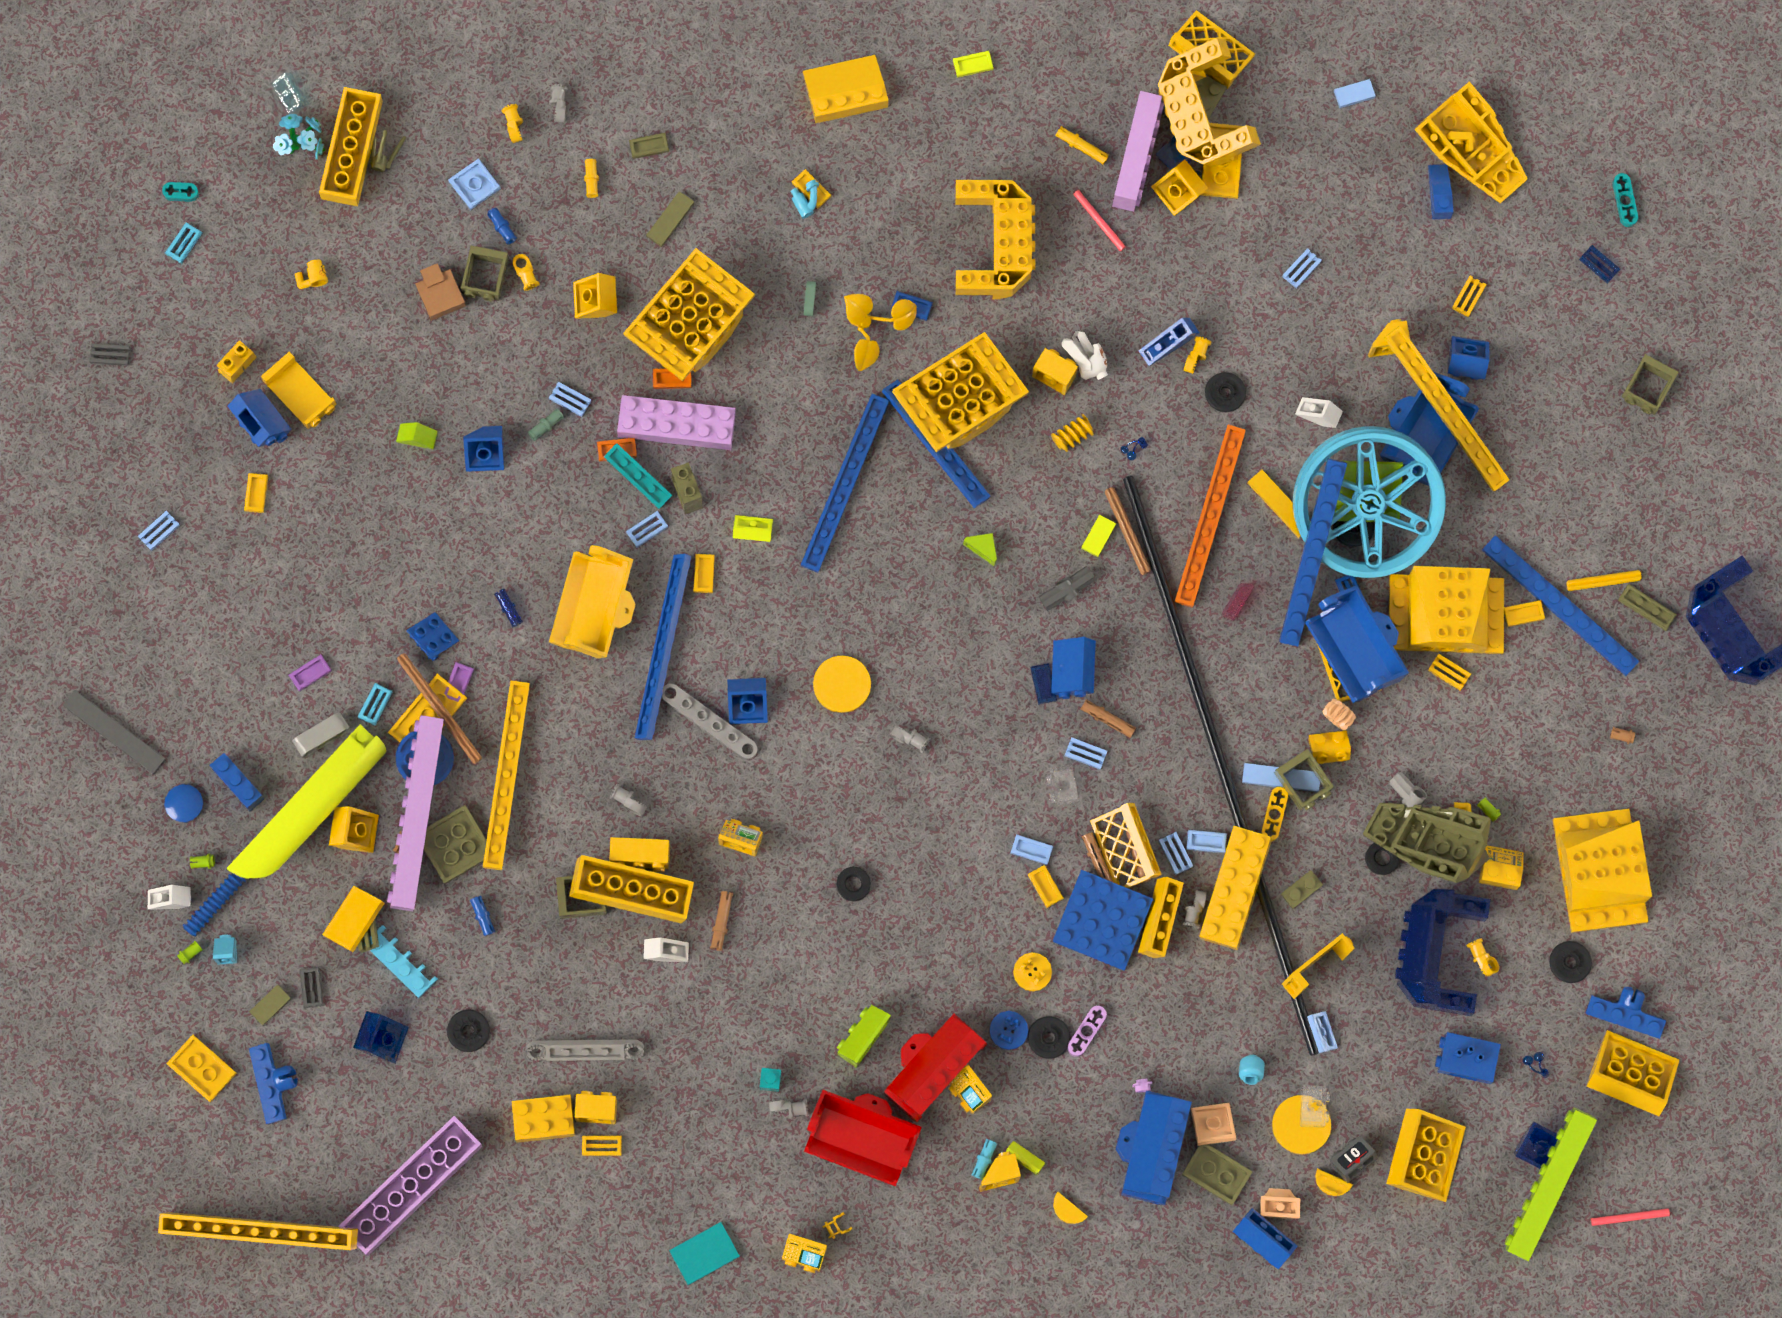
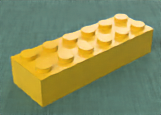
(350, 146)
(1235, 887)
(631, 889)

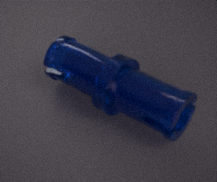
(508, 608)

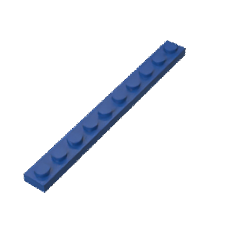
(844, 483)
(1313, 552)
(1560, 605)
(662, 647)

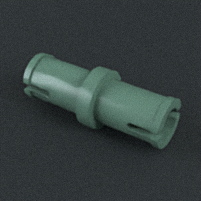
(545, 424)

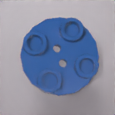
(1006, 1039)

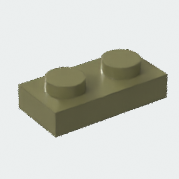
(1301, 889)

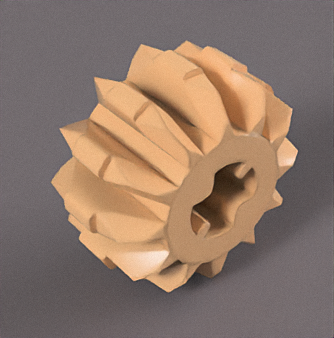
(1339, 714)

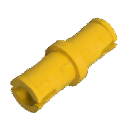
(591, 178)

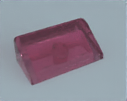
(1237, 601)

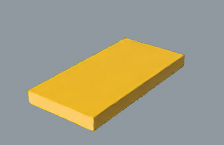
(1223, 178)
(421, 707)

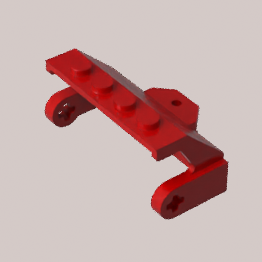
(932, 1065)
(861, 1136)

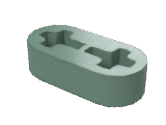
(809, 298)

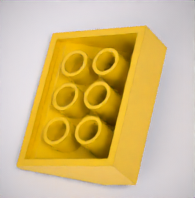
(845, 89)
(1633, 1073)
(1426, 1154)

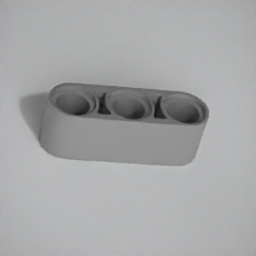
(321, 735)

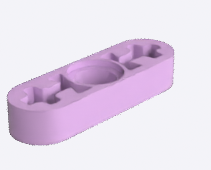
(1090, 1016)

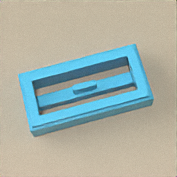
(175, 256)
(368, 719)

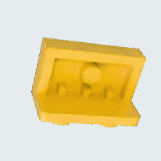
(1330, 747)

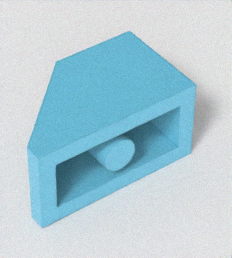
(225, 950)

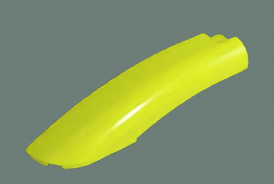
(309, 806)

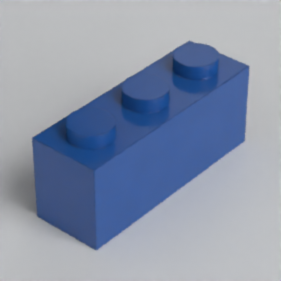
(236, 782)
(1265, 1238)

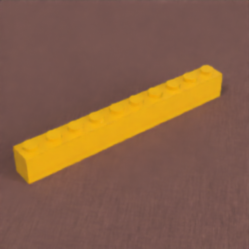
(258, 1231)

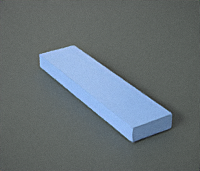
(1265, 776)

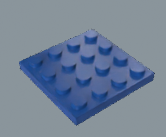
(1102, 920)

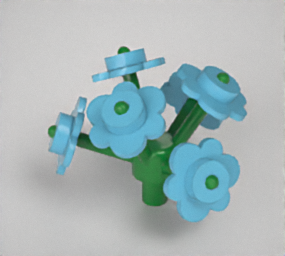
(305, 140)

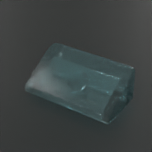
(289, 93)

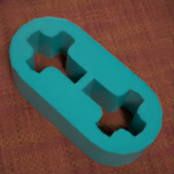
(181, 187)

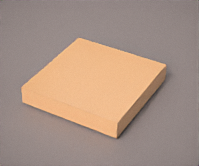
(1213, 1124)

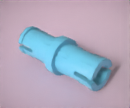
(984, 1159)

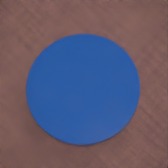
(444, 761)

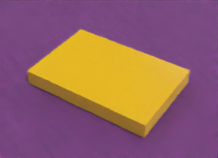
(353, 919)
(201, 1068)

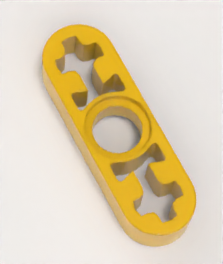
(1276, 829)

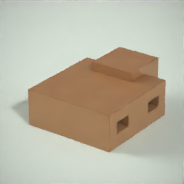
(439, 292)

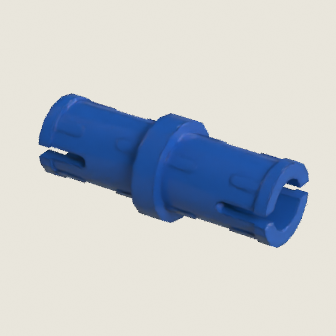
(502, 226)
(482, 915)

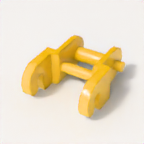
(832, 1234)

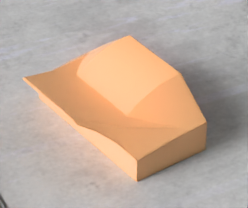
(1280, 1204)

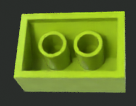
(863, 1035)

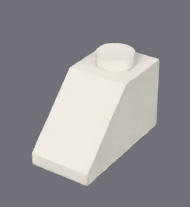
(1319, 411)
(169, 897)
(666, 950)

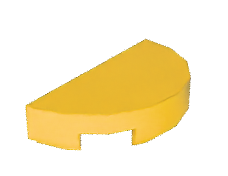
(1331, 1184)
(1067, 1211)

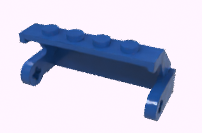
(1426, 427)
(1357, 644)
(1153, 1147)

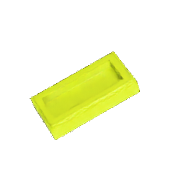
(973, 64)
(1098, 536)

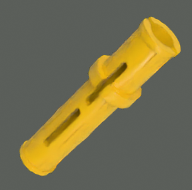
(1082, 145)

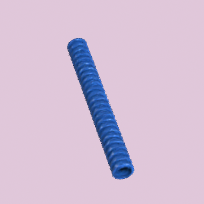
(213, 904)

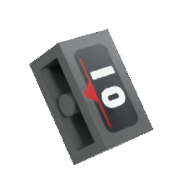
(1353, 1158)

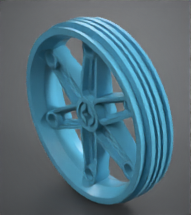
(1366, 492)

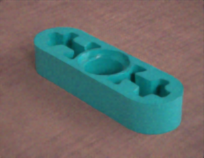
(1627, 186)

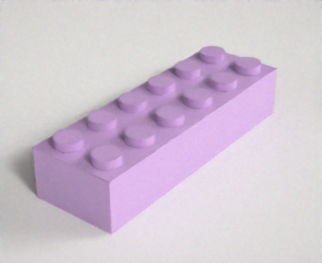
(1137, 151)
(676, 422)

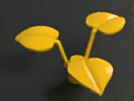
(857, 308)

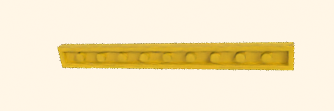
(1446, 408)
(506, 775)

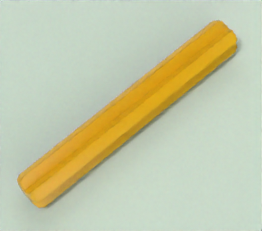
(1603, 580)

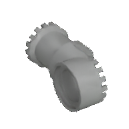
(558, 102)
(914, 738)
(626, 798)
(1193, 912)
(794, 1109)

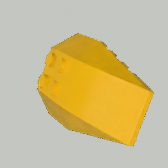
(1492, 161)

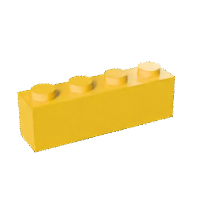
(1160, 917)

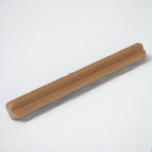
(1127, 530)

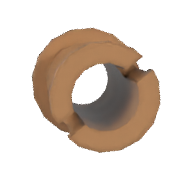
(1623, 735)

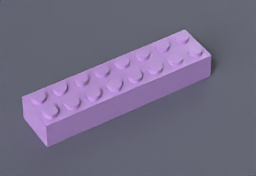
(412, 1185)

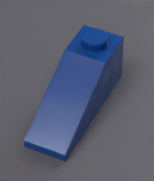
(1440, 192)
(1169, 340)

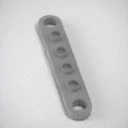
(709, 721)
(584, 1050)

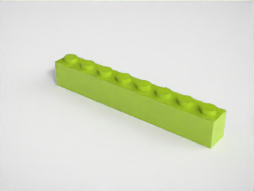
(1550, 1184)

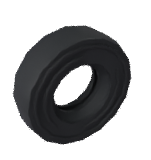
(1377, 868)
(853, 872)

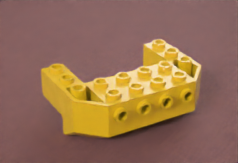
(1187, 111)
(1012, 238)

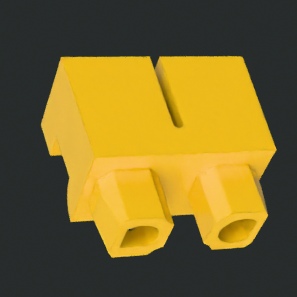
(235, 360)

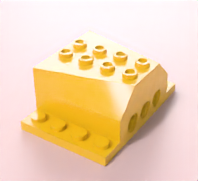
(690, 316)
(961, 394)
(1448, 610)
(1603, 870)

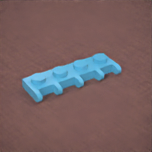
(400, 966)

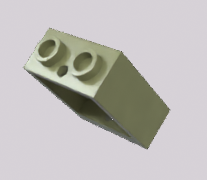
(485, 255)
(1658, 369)
(686, 488)
(1303, 757)
(562, 903)

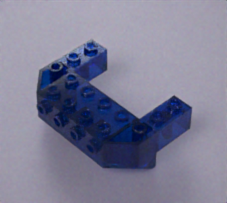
(1725, 631)
(1423, 950)

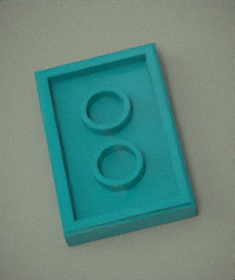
(704, 1253)

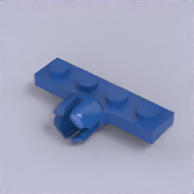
(1627, 1012)
(271, 1082)

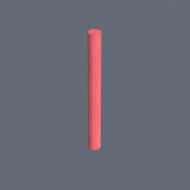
(1099, 220)
(1630, 1217)

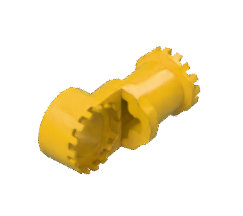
(513, 122)
(525, 273)
(1197, 354)
(1483, 958)

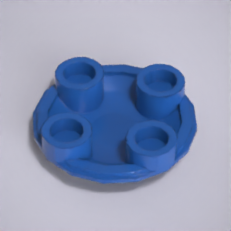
(183, 803)

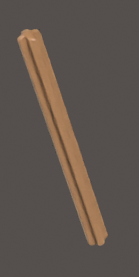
(439, 708)

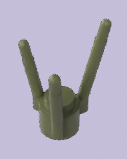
(378, 161)

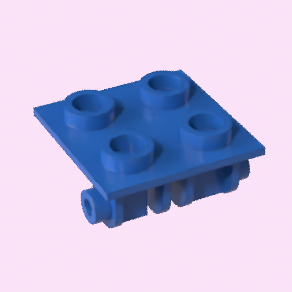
(432, 636)

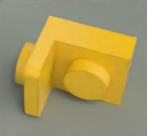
(1458, 138)

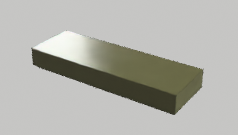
(670, 219)
(1647, 607)

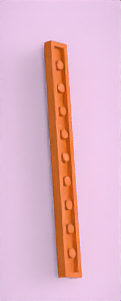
(1210, 516)

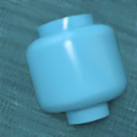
(1251, 1069)

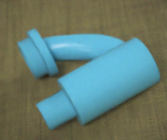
(800, 201)

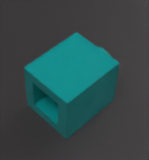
(770, 1079)

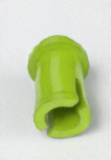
(1489, 809)
(203, 861)
(189, 953)

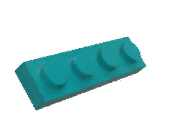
(637, 476)

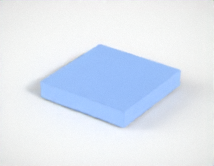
(474, 184)

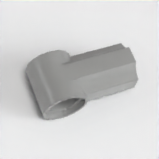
(1411, 794)

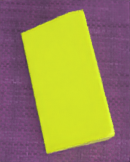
(752, 528)
(1026, 1158)

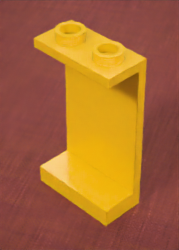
(298, 391)
(1296, 984)

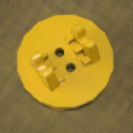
(1026, 965)

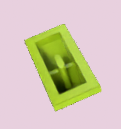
(417, 435)
(983, 546)

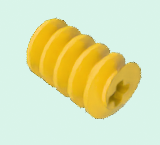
(1072, 433)

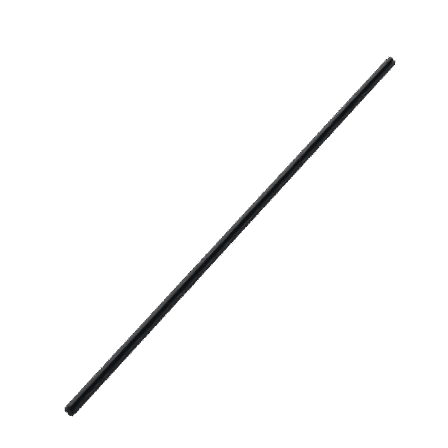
(1215, 745)

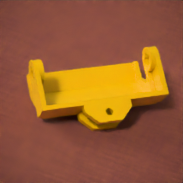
(593, 602)

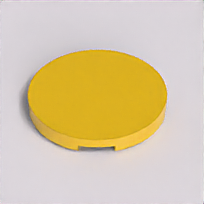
(842, 684)
(1290, 1134)

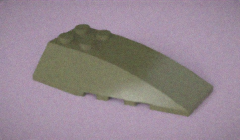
(1431, 839)

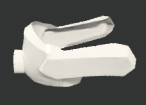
(1091, 366)

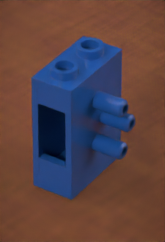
(259, 418)
(1073, 667)
(1467, 1058)

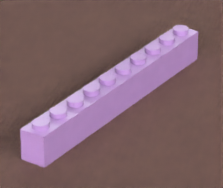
(416, 813)

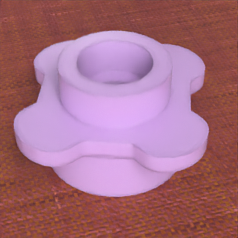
(1142, 1085)

